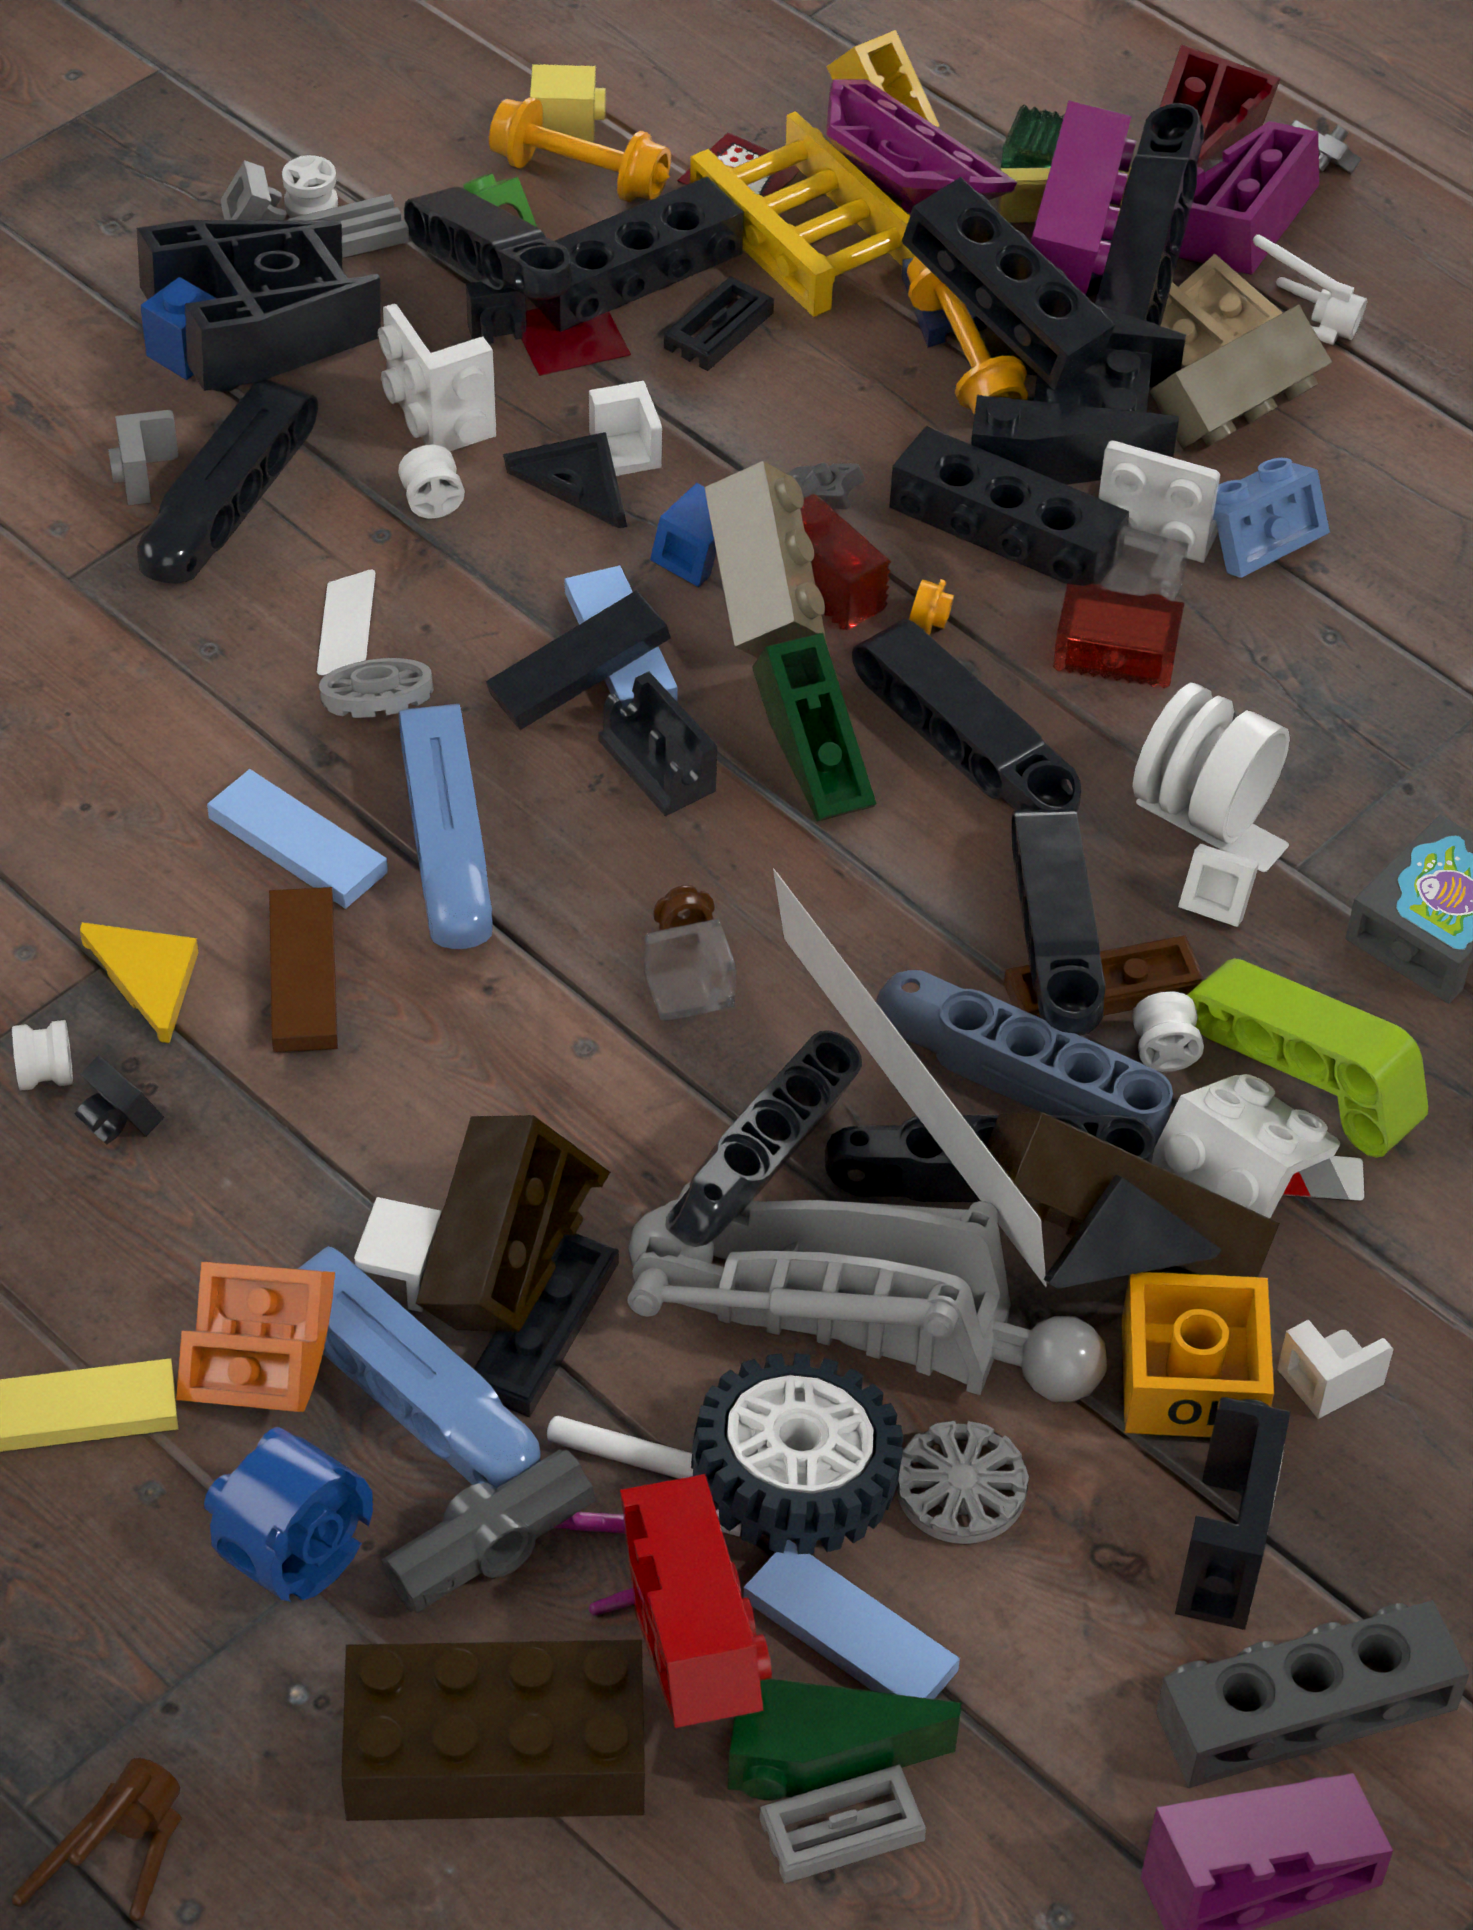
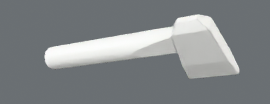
(623, 1449)

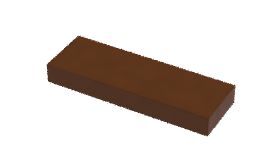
(303, 969)
(1128, 973)

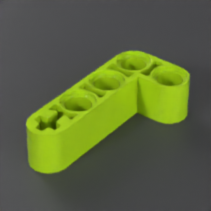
(1321, 1041)

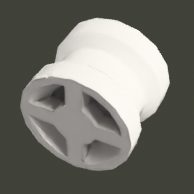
(309, 185)
(431, 481)
(1167, 1031)
(42, 1055)

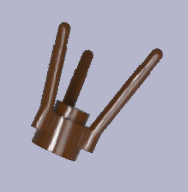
(131, 1806)

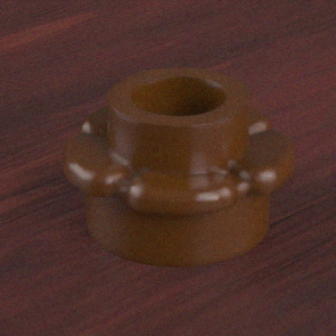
(699, 906)

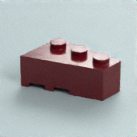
(1226, 96)

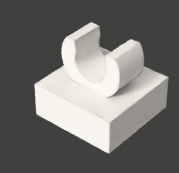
(1218, 885)

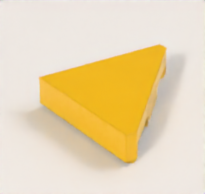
(146, 968)

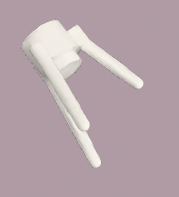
(1336, 305)

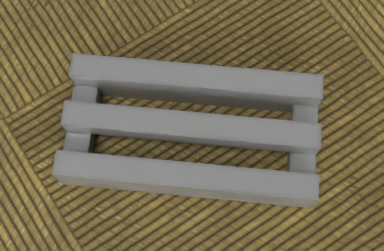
(366, 224)
(850, 1848)

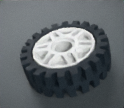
(798, 1453)

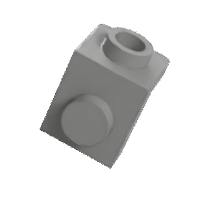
(141, 440)

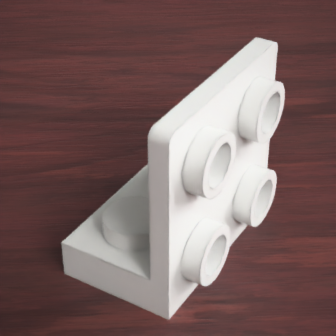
(1162, 495)

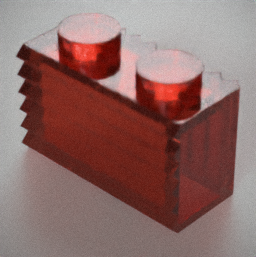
(844, 566)
(1118, 635)

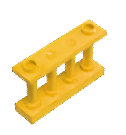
(786, 249)

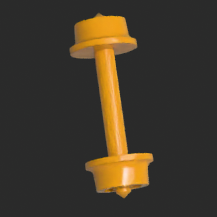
(519, 131)
(988, 376)

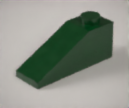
(813, 725)
(832, 1734)

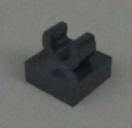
(494, 312)
(114, 1104)

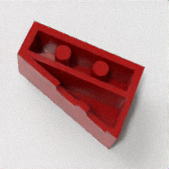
(692, 1603)

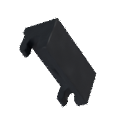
(660, 746)

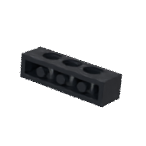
(646, 251)
(1007, 283)
(1006, 508)

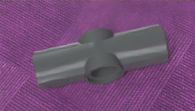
(488, 1530)

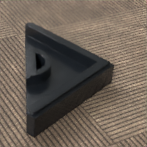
(575, 472)
(1126, 1237)

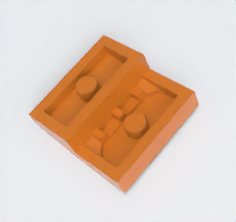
(256, 1336)

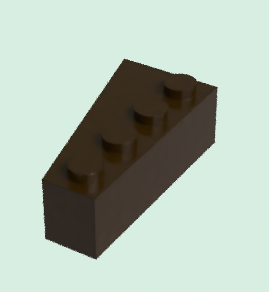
(1068, 1170)

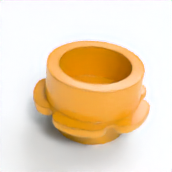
(931, 605)

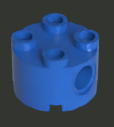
(288, 1515)

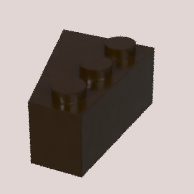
(503, 1220)

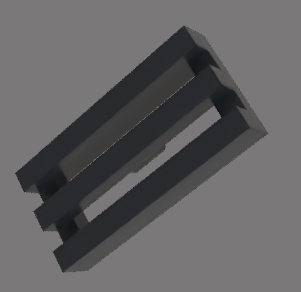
(727, 326)

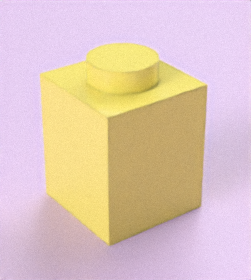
(569, 98)

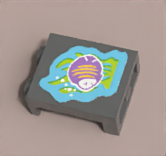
(1422, 910)

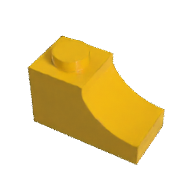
(887, 67)

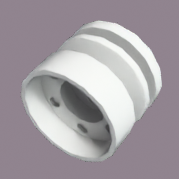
(1210, 762)

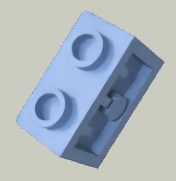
(1269, 514)

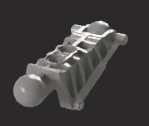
(876, 1278)

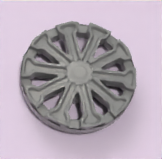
(376, 686)
(962, 1482)

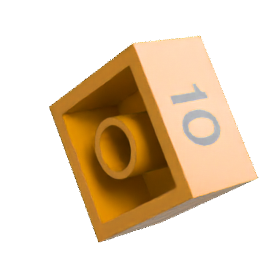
(1190, 1346)

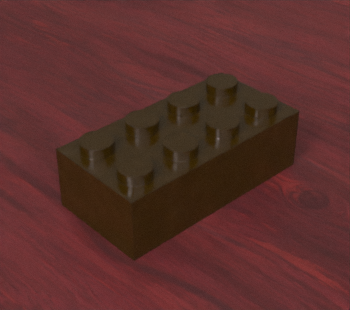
(493, 1730)

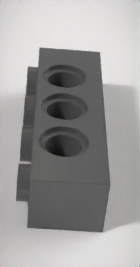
(1354, 1702)

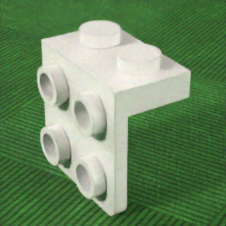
(442, 393)
(1241, 1141)

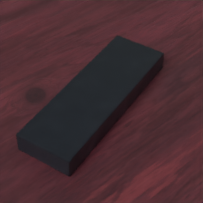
(578, 660)
(525, 1361)

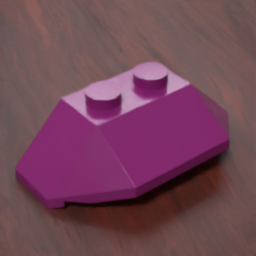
(902, 148)

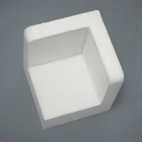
(630, 426)
(398, 1243)
(1331, 1368)

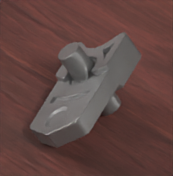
(1333, 149)
(829, 482)

